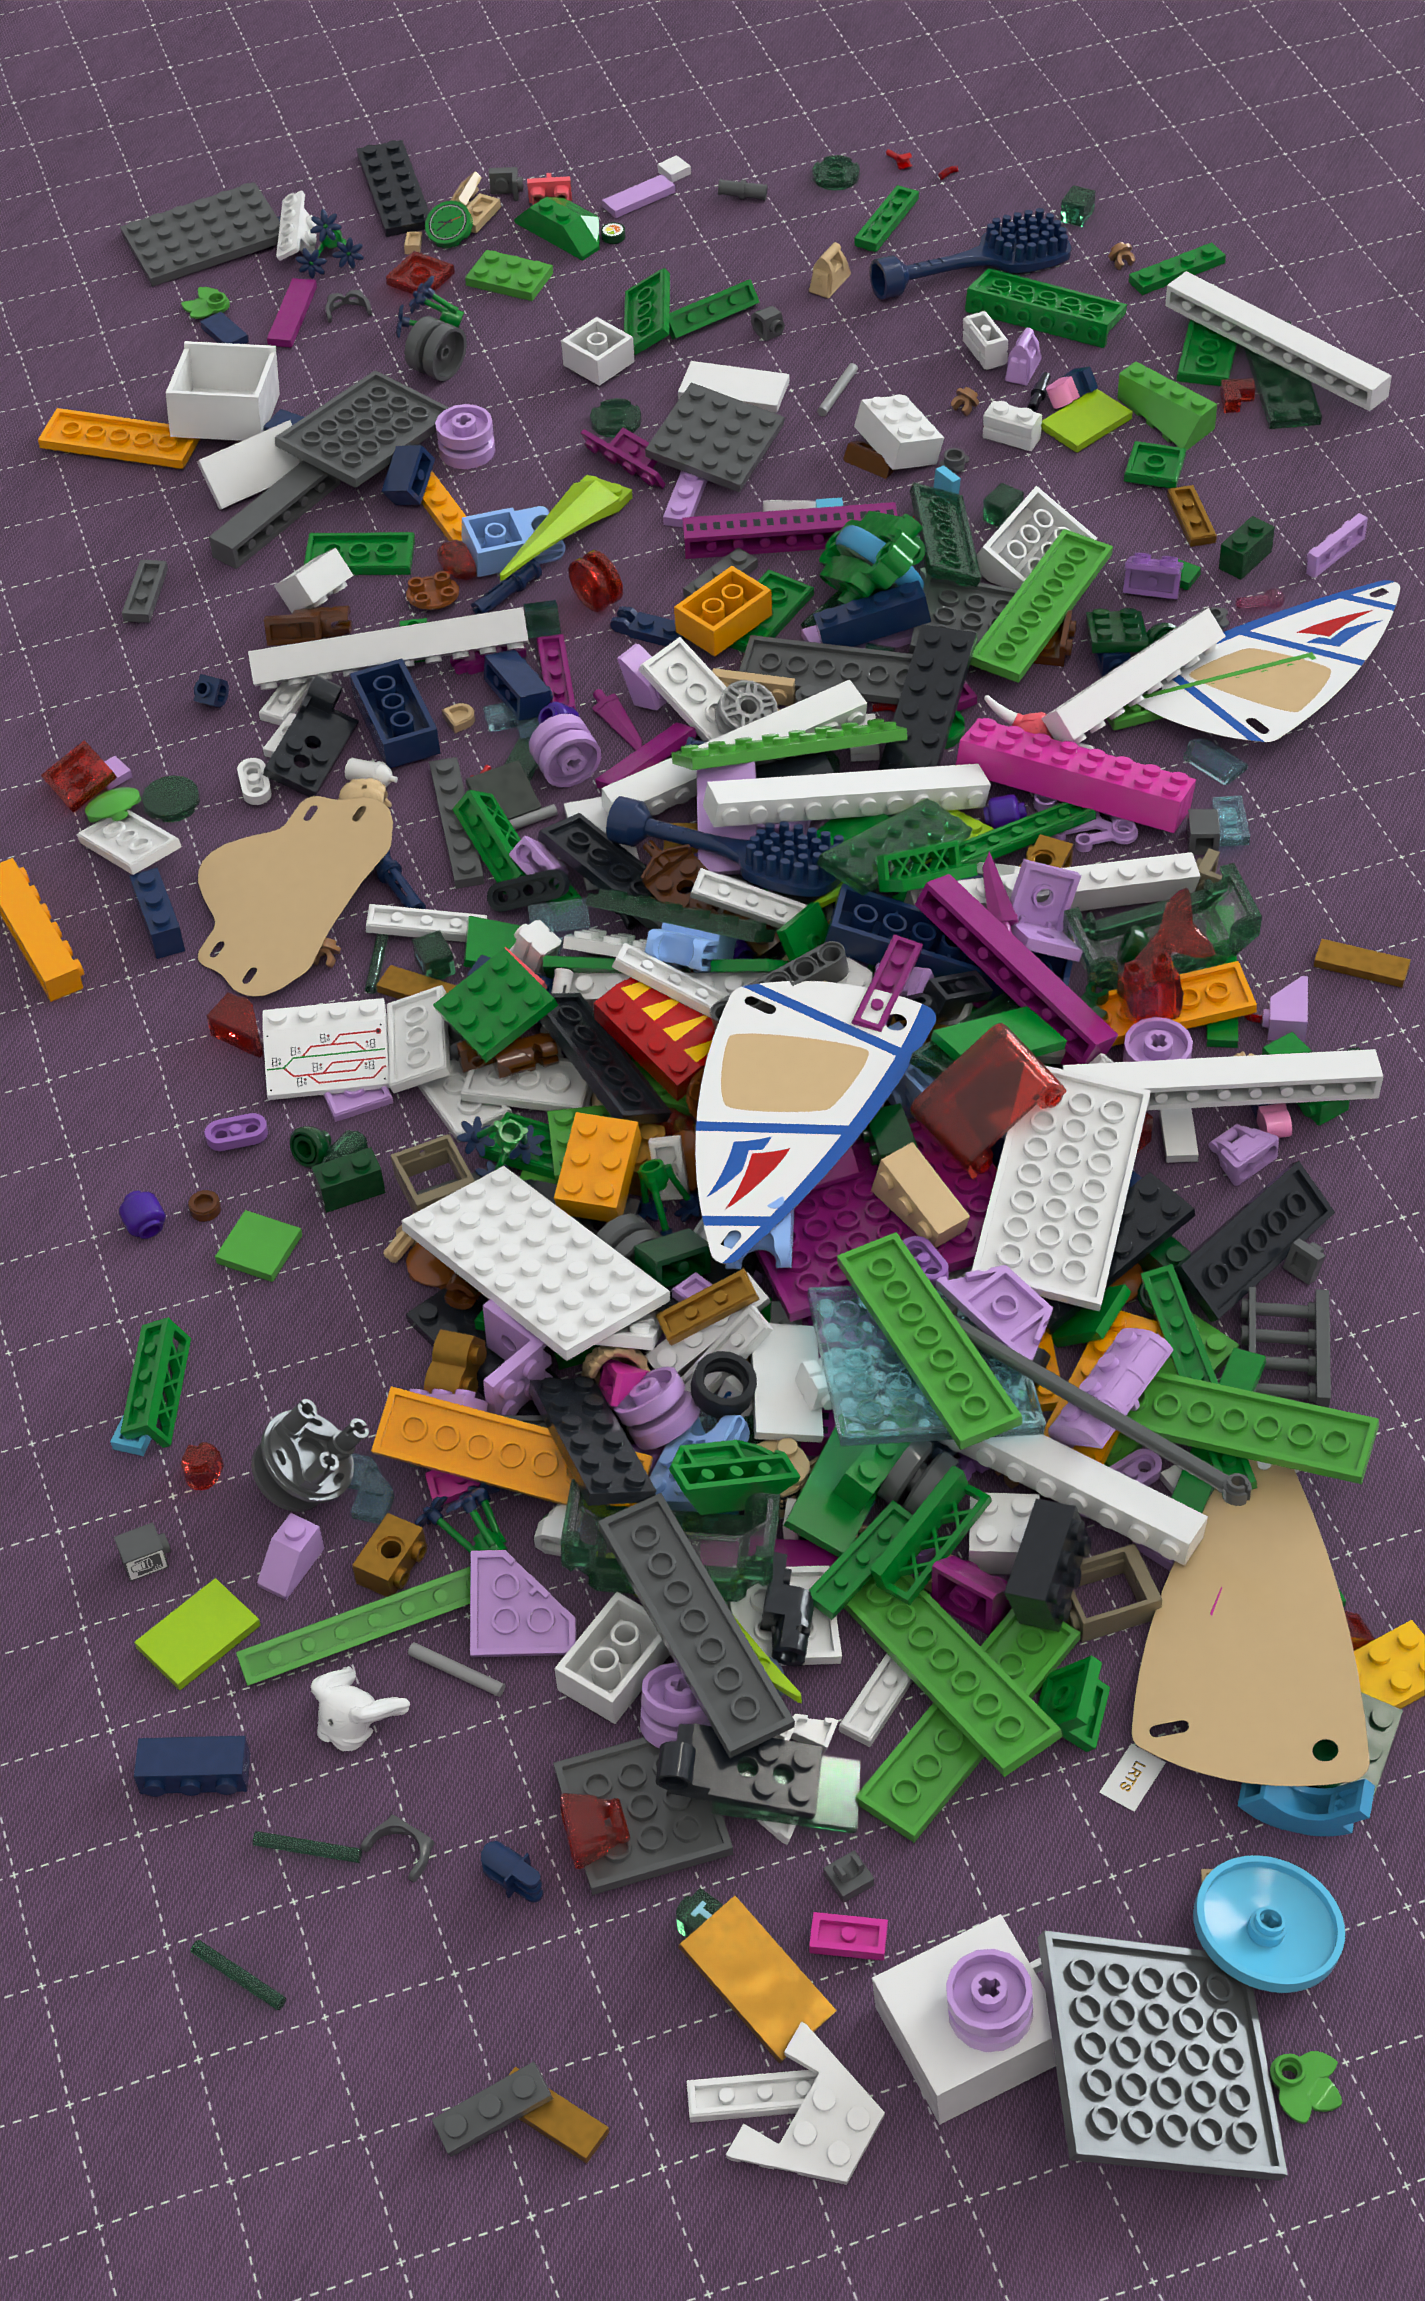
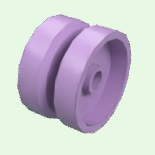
(465, 436)
(565, 750)
(1157, 1040)
(658, 1409)
(666, 1704)
(989, 2000)

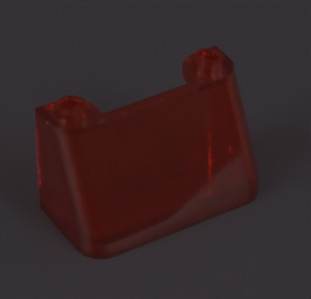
(984, 1097)

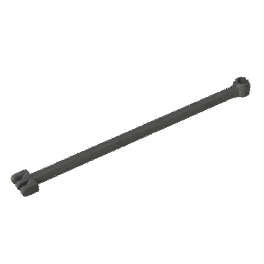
(1234, 1488)

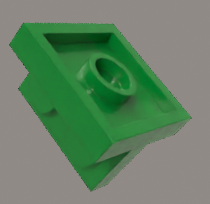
(1076, 1701)

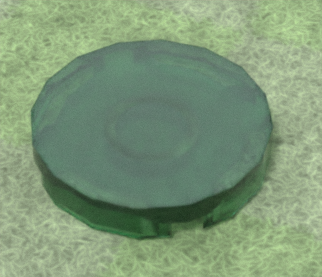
(836, 173)
(615, 415)
(171, 798)

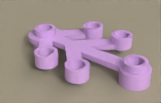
(1118, 830)

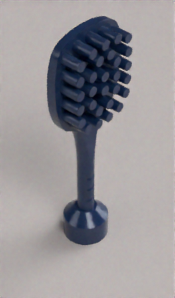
(1011, 247)
(769, 859)

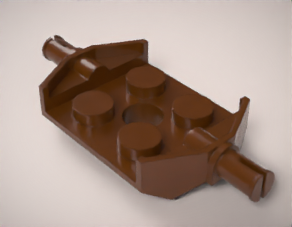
(672, 871)

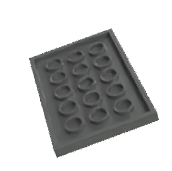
(202, 233)
(361, 428)

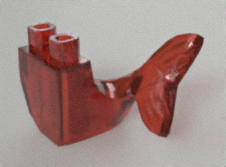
(1151, 982)

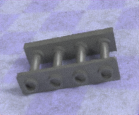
(1317, 1339)

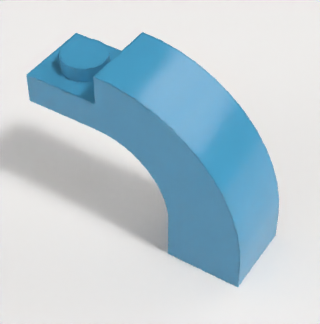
(1308, 1808)

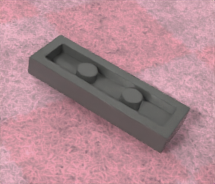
(738, 558)
(145, 591)
(492, 2109)

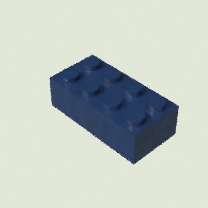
(395, 713)

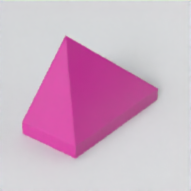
(618, 1380)

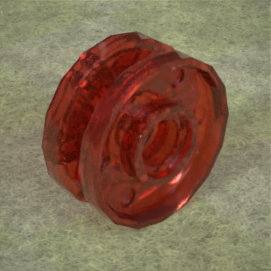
(595, 581)

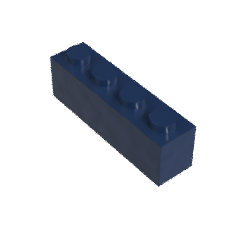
(874, 616)

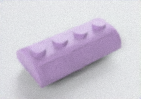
(1115, 1380)

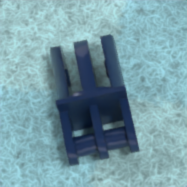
(511, 1871)

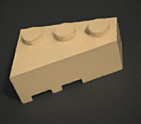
(919, 1196)

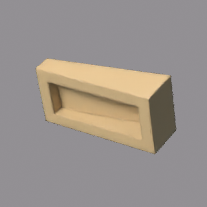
(413, 242)

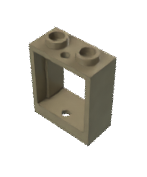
(435, 1154)
(1105, 1565)

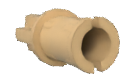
(398, 1246)

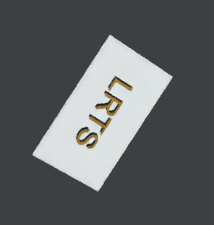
(1132, 1777)

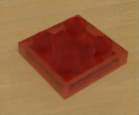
(416, 270)
(78, 776)

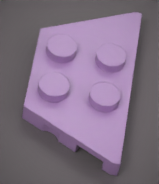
(1000, 1306)

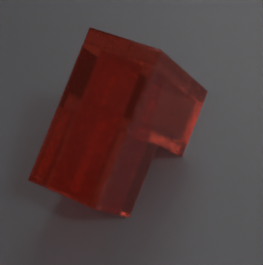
(1236, 391)

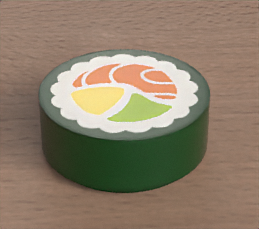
(613, 233)

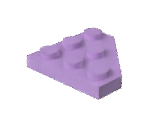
(514, 1611)

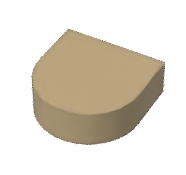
(459, 716)

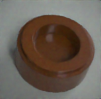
(204, 1205)

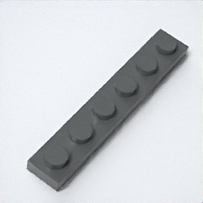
(461, 851)

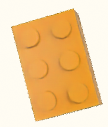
(723, 610)
(598, 1167)

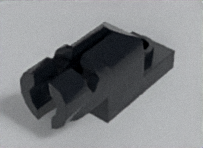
(950, 993)
(787, 1615)

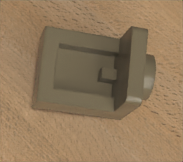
(1208, 868)

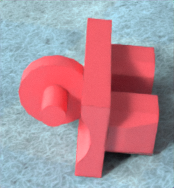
(549, 187)

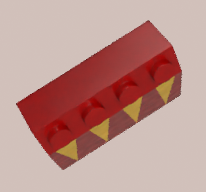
(657, 1032)

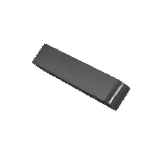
(822, 963)

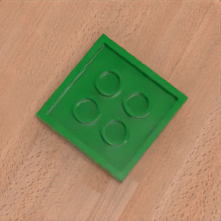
(495, 1005)

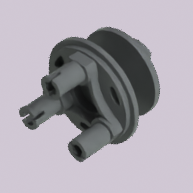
(305, 1458)

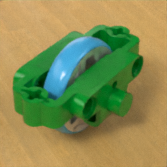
(872, 555)

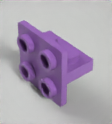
(1153, 576)

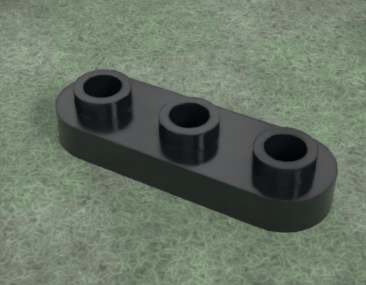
(518, 891)

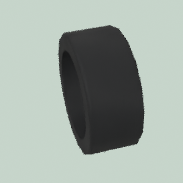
(723, 1362)

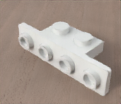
(295, 227)

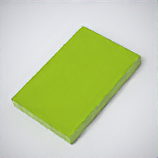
(1086, 420)
(197, 1634)

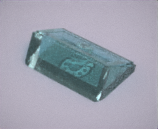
(1214, 760)

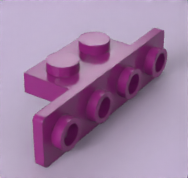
(627, 451)

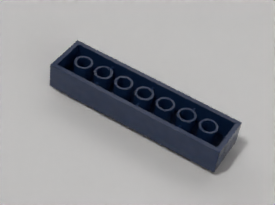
(870, 921)

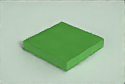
(258, 1245)

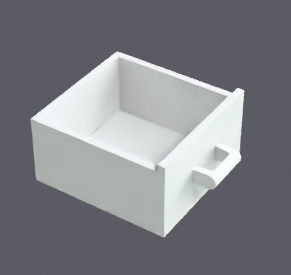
(222, 391)
(916, 2014)

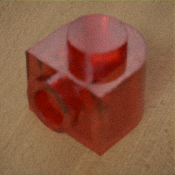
(201, 1465)

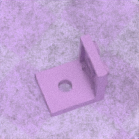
(1042, 922)
(525, 1361)

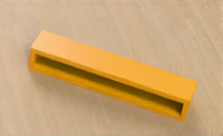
(36, 935)

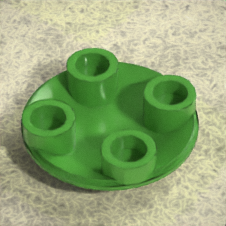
(112, 804)

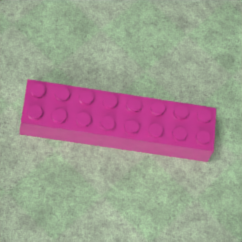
(1078, 774)

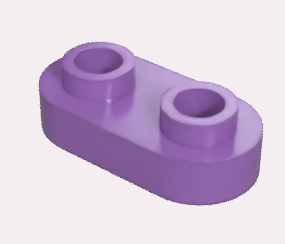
(236, 1132)
(928, 1258)

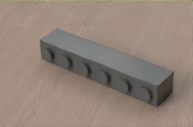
(270, 514)

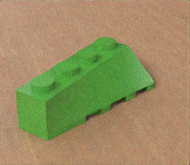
(1167, 405)

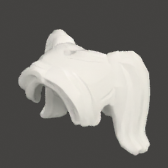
(348, 1711)

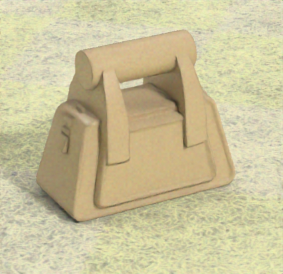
(829, 272)

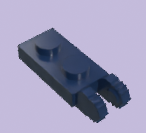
(644, 626)

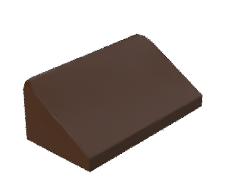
(865, 457)

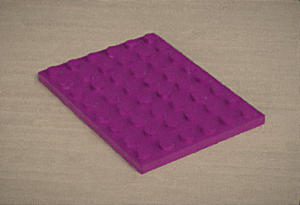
(851, 1215)

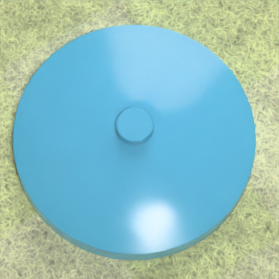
(1269, 1924)

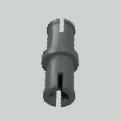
(742, 189)

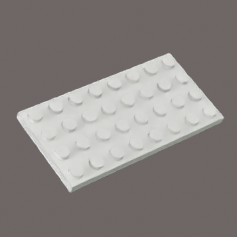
(1065, 1189)
(536, 1262)

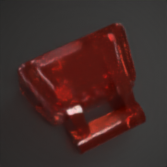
(585, 1827)

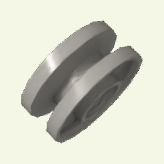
(743, 696)

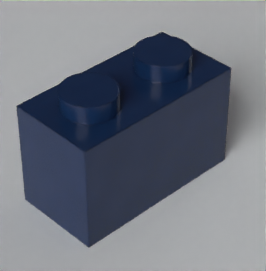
(408, 475)

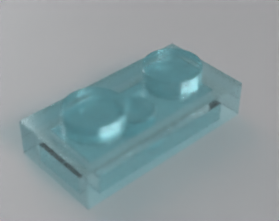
(1232, 821)
(561, 914)

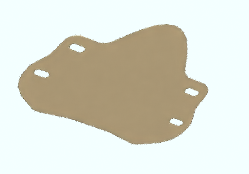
(286, 889)

